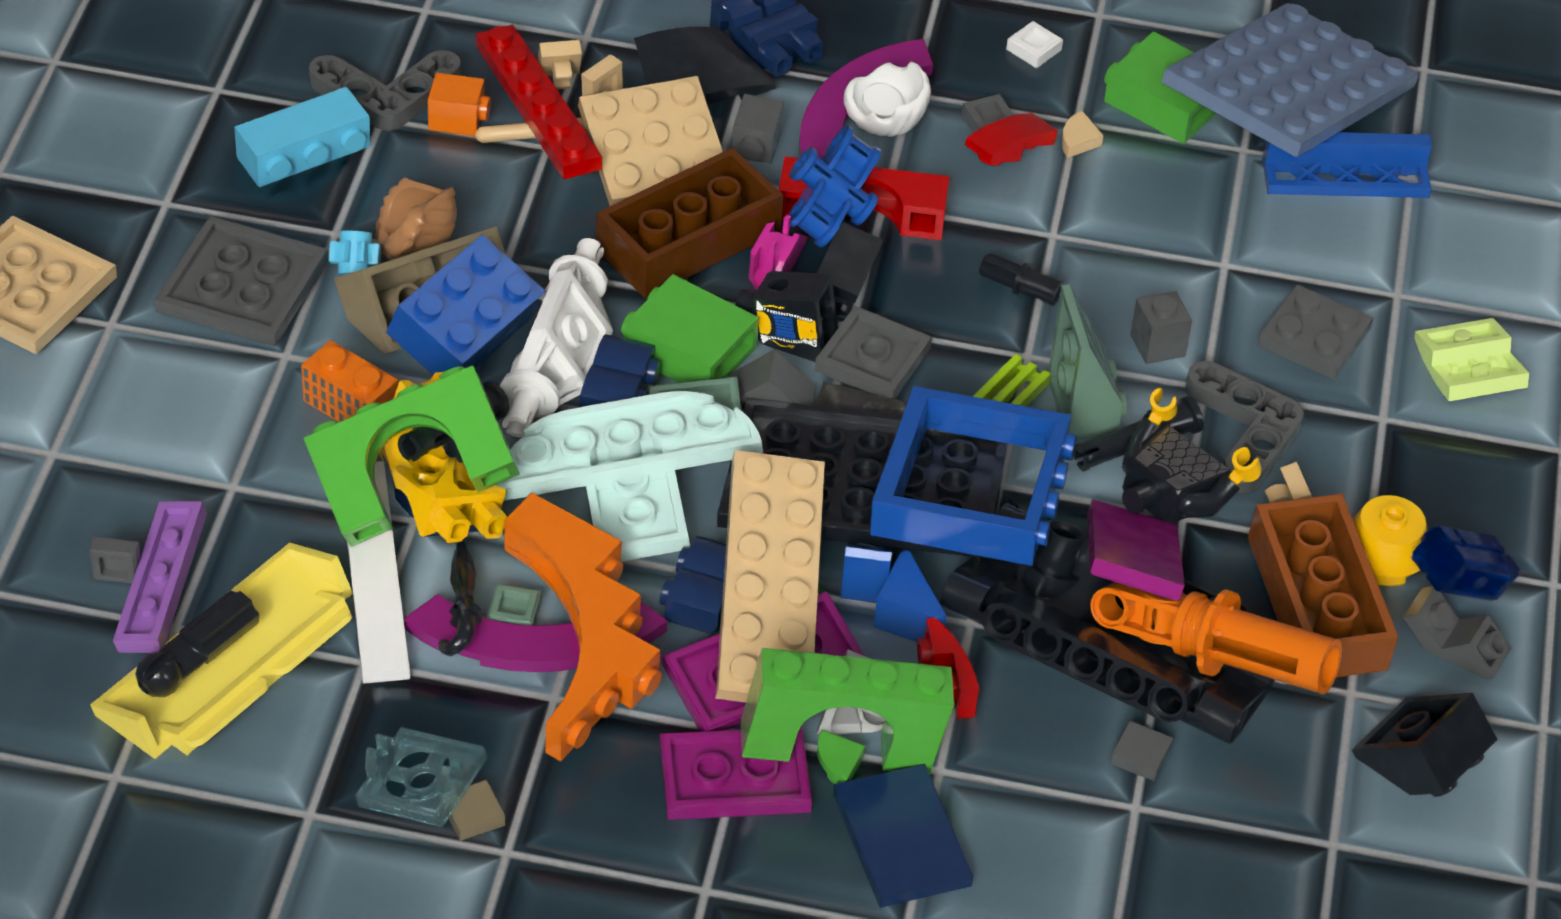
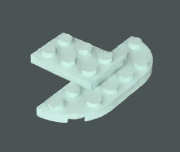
(629, 461)

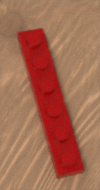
(538, 102)

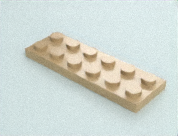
(768, 564)

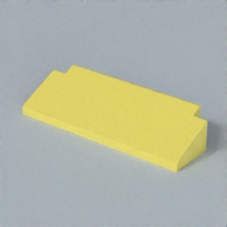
(299, 609)

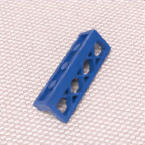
(1349, 155)

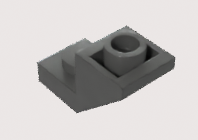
(1466, 642)

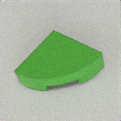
(839, 756)

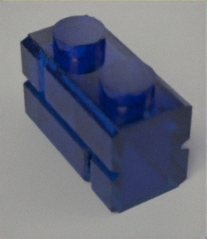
(1465, 563)

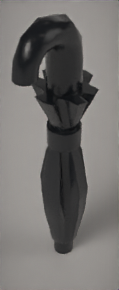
(465, 609)

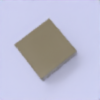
(477, 812)

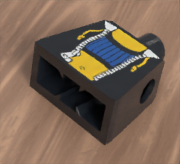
(793, 311)

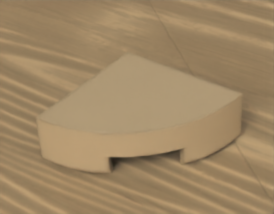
(1080, 135)

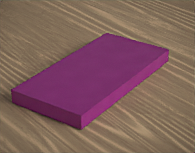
(1134, 550)
(695, 669)

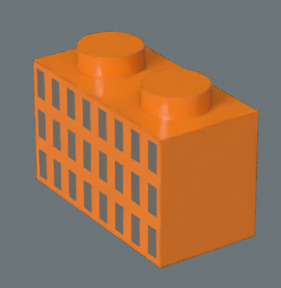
(343, 382)

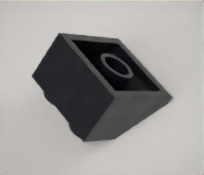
(1428, 743)

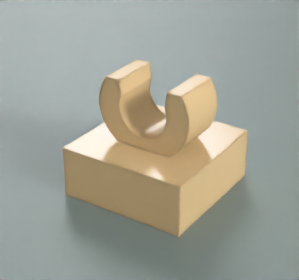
(560, 61)
(1294, 486)

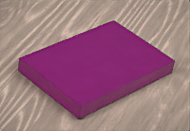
(712, 780)

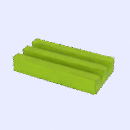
(1023, 373)

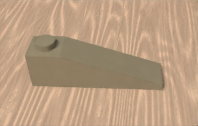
(376, 291)

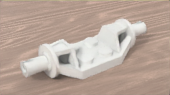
(560, 340)

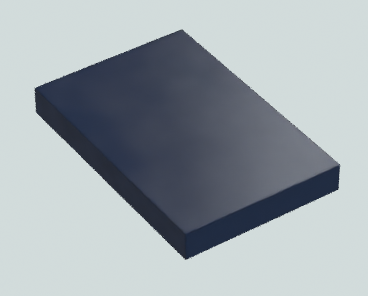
(902, 835)

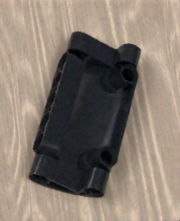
(1050, 619)

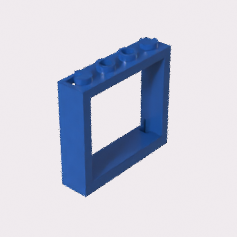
(963, 528)

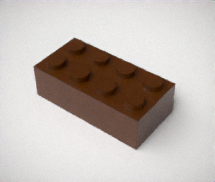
(688, 221)

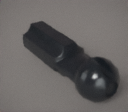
(197, 643)

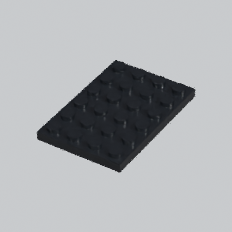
(855, 448)

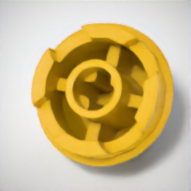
(1390, 533)

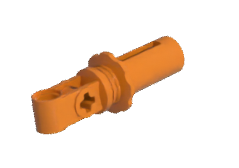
(1222, 635)

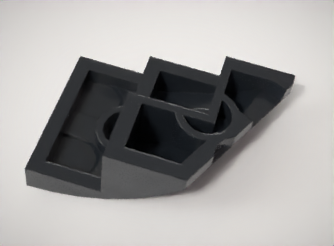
(705, 53)

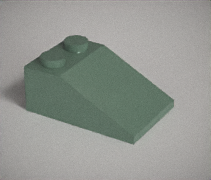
(1082, 374)

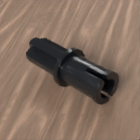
(1021, 278)

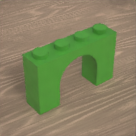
(349, 449)
(797, 685)

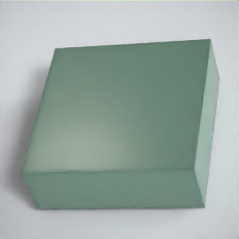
(515, 605)

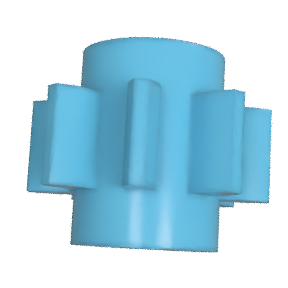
(354, 252)

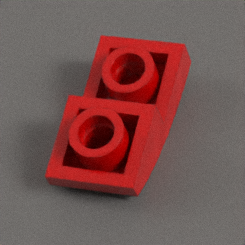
(1008, 138)
(942, 649)

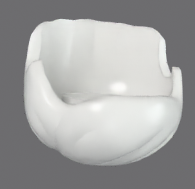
(888, 99)

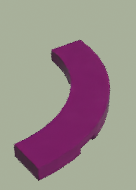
(826, 109)
(512, 645)

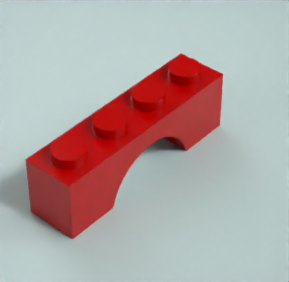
(907, 198)

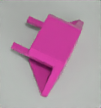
(774, 252)

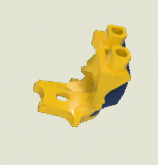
(440, 491)

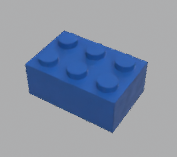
(466, 309)

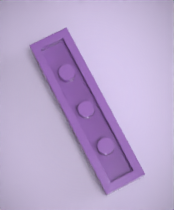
(160, 577)

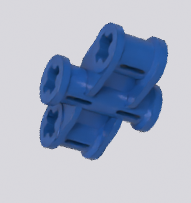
(834, 186)

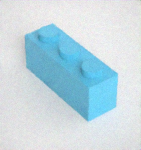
(302, 136)

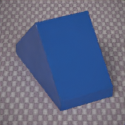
(865, 571)
(906, 601)

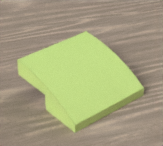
(1471, 359)

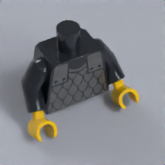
(1175, 475)

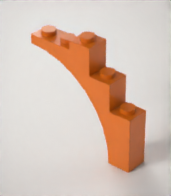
(584, 572)

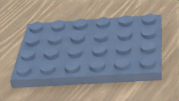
(1291, 78)

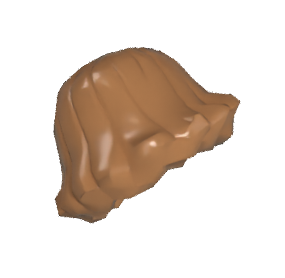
(415, 218)

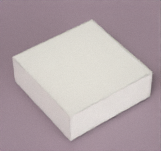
(1034, 44)

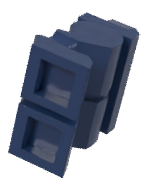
(770, 31)

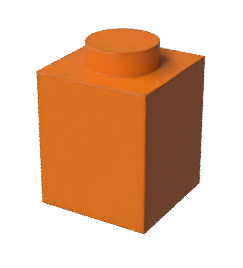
(457, 104)

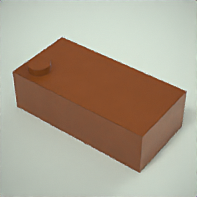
(1323, 578)

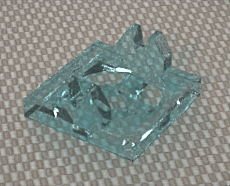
(449, 783)

